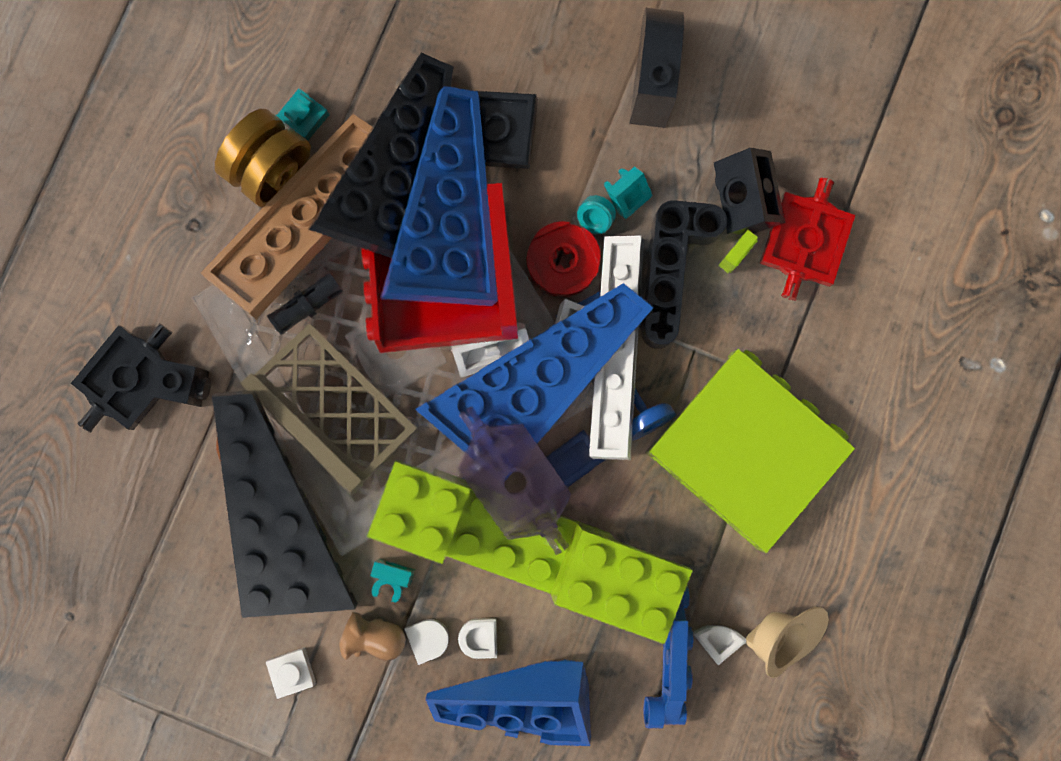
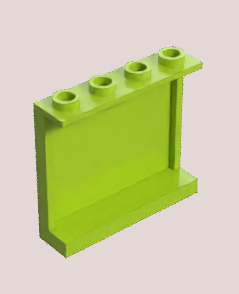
(751, 450)

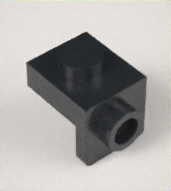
(180, 383)

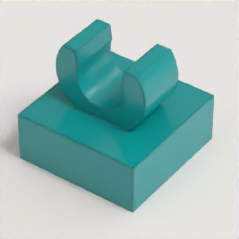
(303, 114)
(629, 191)
(393, 575)

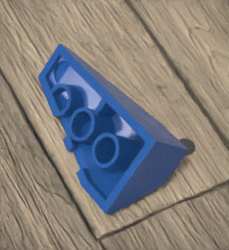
(534, 699)

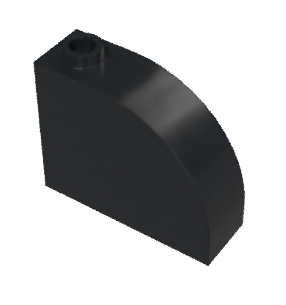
(657, 67)

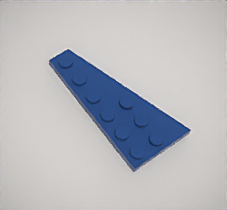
(446, 227)
(543, 374)

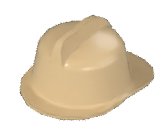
(787, 638)

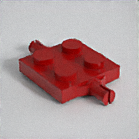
(809, 241)

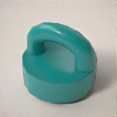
(596, 214)

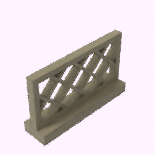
(305, 432)

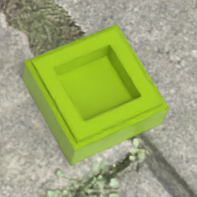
(738, 251)

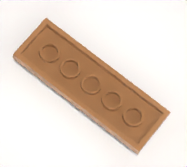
(277, 239)

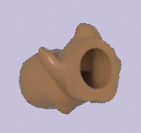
(375, 637)

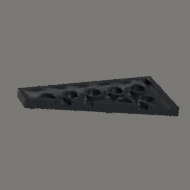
(377, 183)
(273, 529)

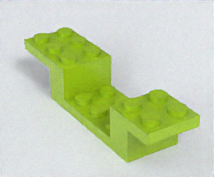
(593, 577)

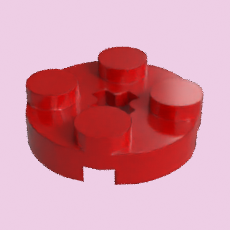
(570, 239)

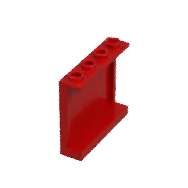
(423, 324)

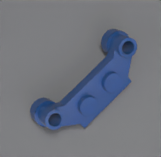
(676, 675)

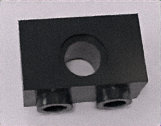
(754, 172)

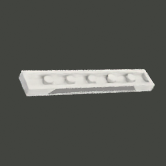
(616, 380)

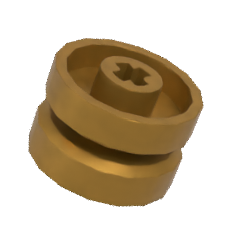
(261, 156)

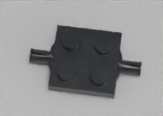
(121, 378)

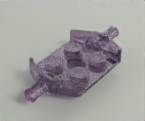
(508, 449)

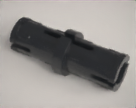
(304, 304)

